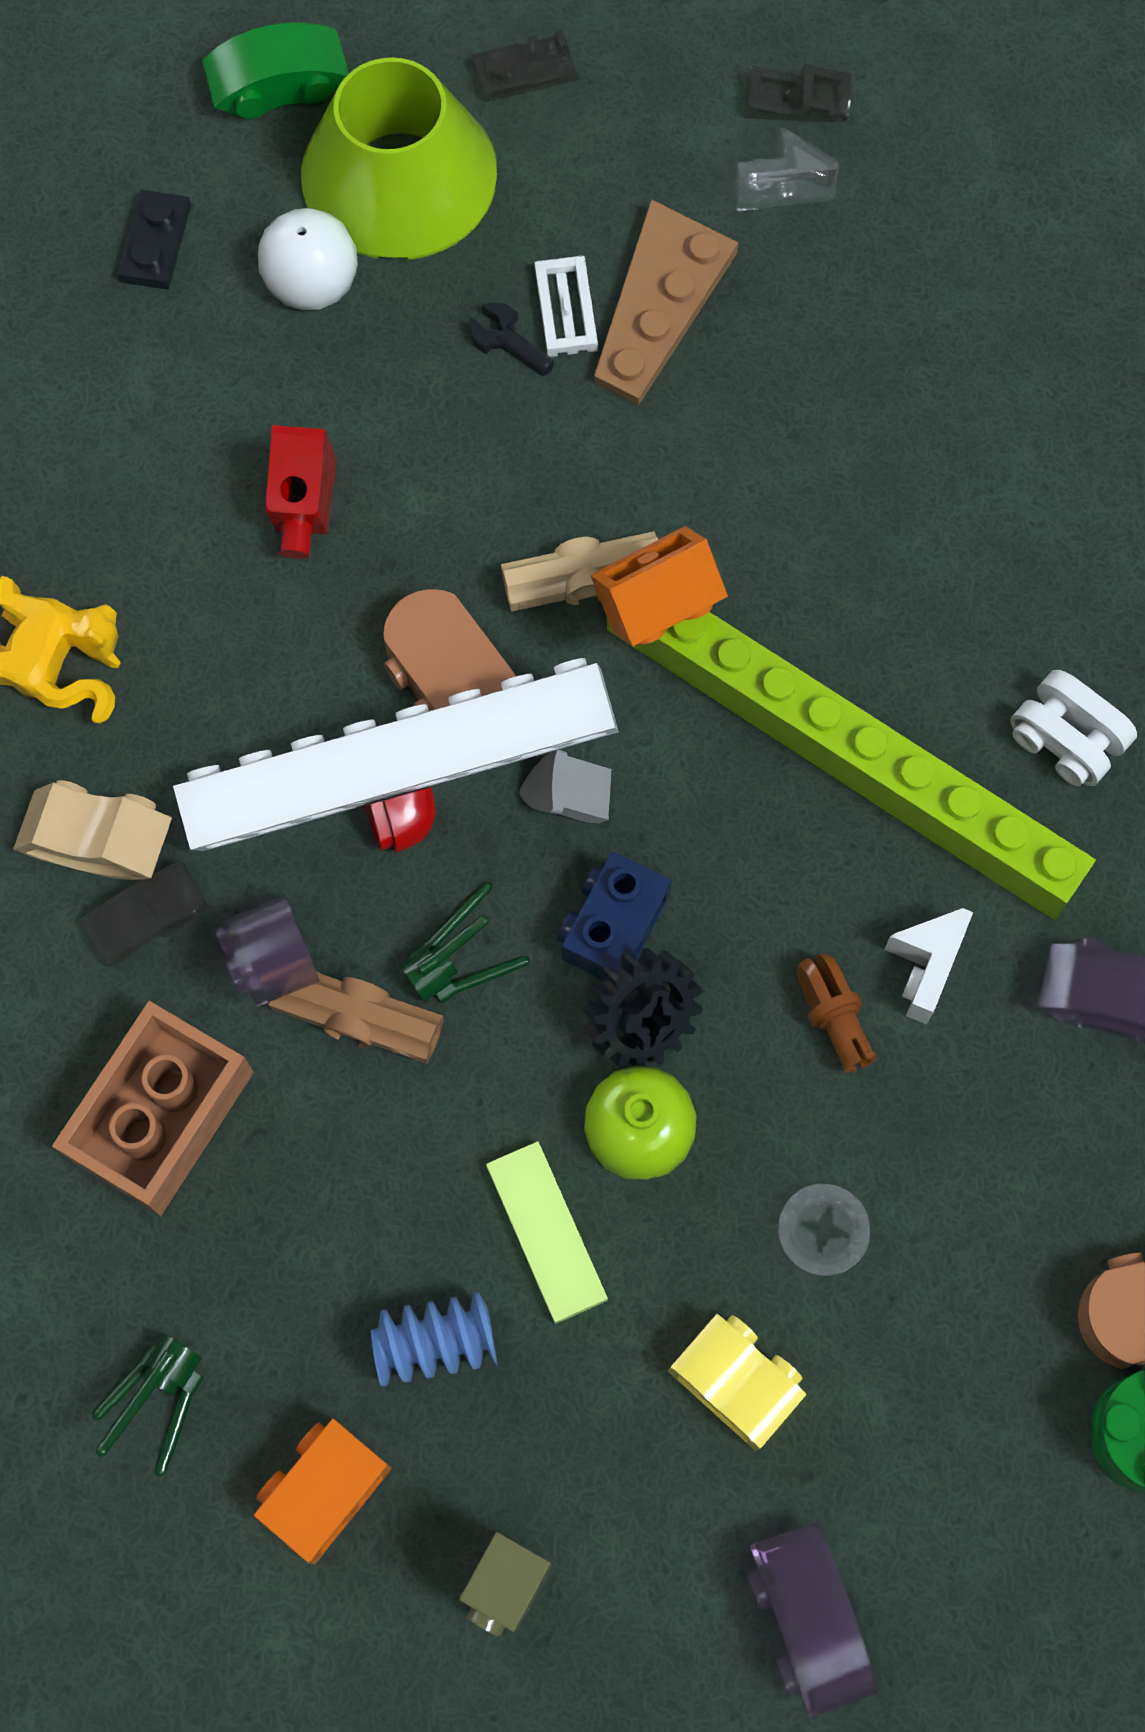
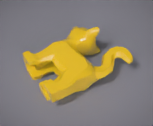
(42, 641)

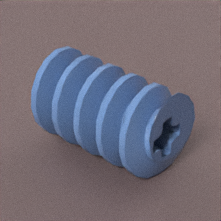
(432, 1339)

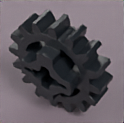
(642, 1008)

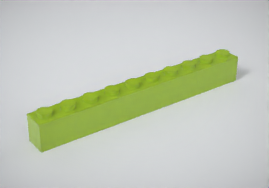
(873, 760)

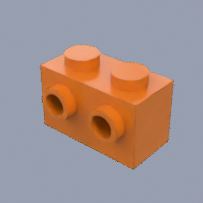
(659, 586)
(320, 1490)

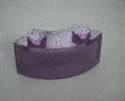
(267, 952)
(1095, 988)
(813, 1620)

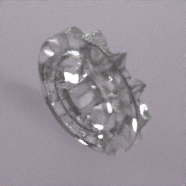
(847, 1216)

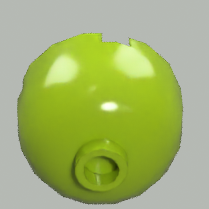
(640, 1122)

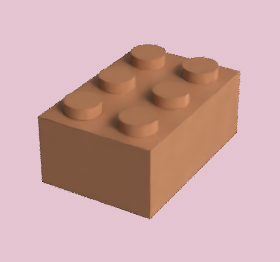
(154, 1108)

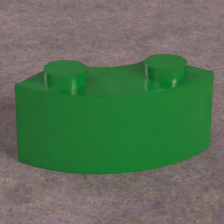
(275, 68)

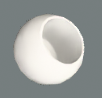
(307, 259)

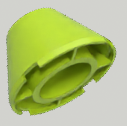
(404, 197)

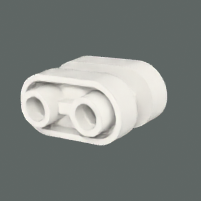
(1080, 756)

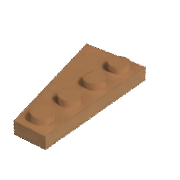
(663, 293)

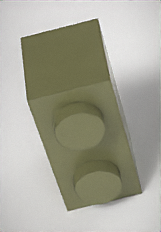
(504, 1585)

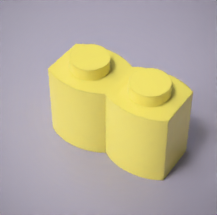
(739, 1381)

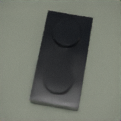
(154, 239)

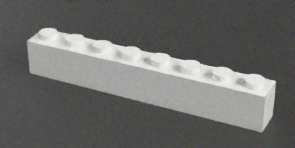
(395, 757)

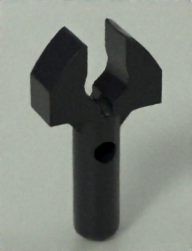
(508, 338)

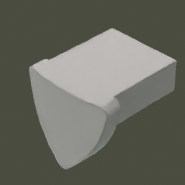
(569, 788)

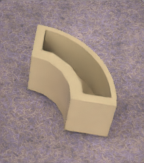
(93, 832)

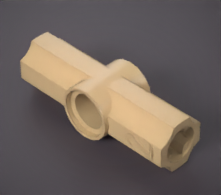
(566, 571)

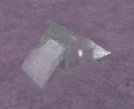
(796, 176)

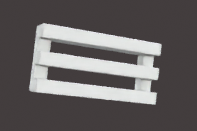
(571, 343)

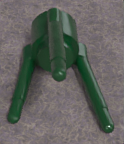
(430, 966)
(164, 1368)

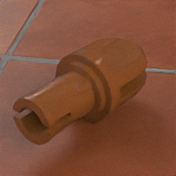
(835, 1010)

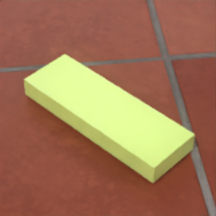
(546, 1232)

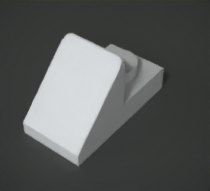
(932, 946)

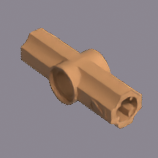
(364, 1014)

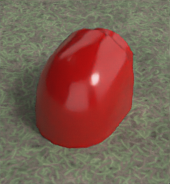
(402, 819)

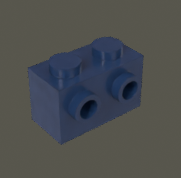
(616, 916)

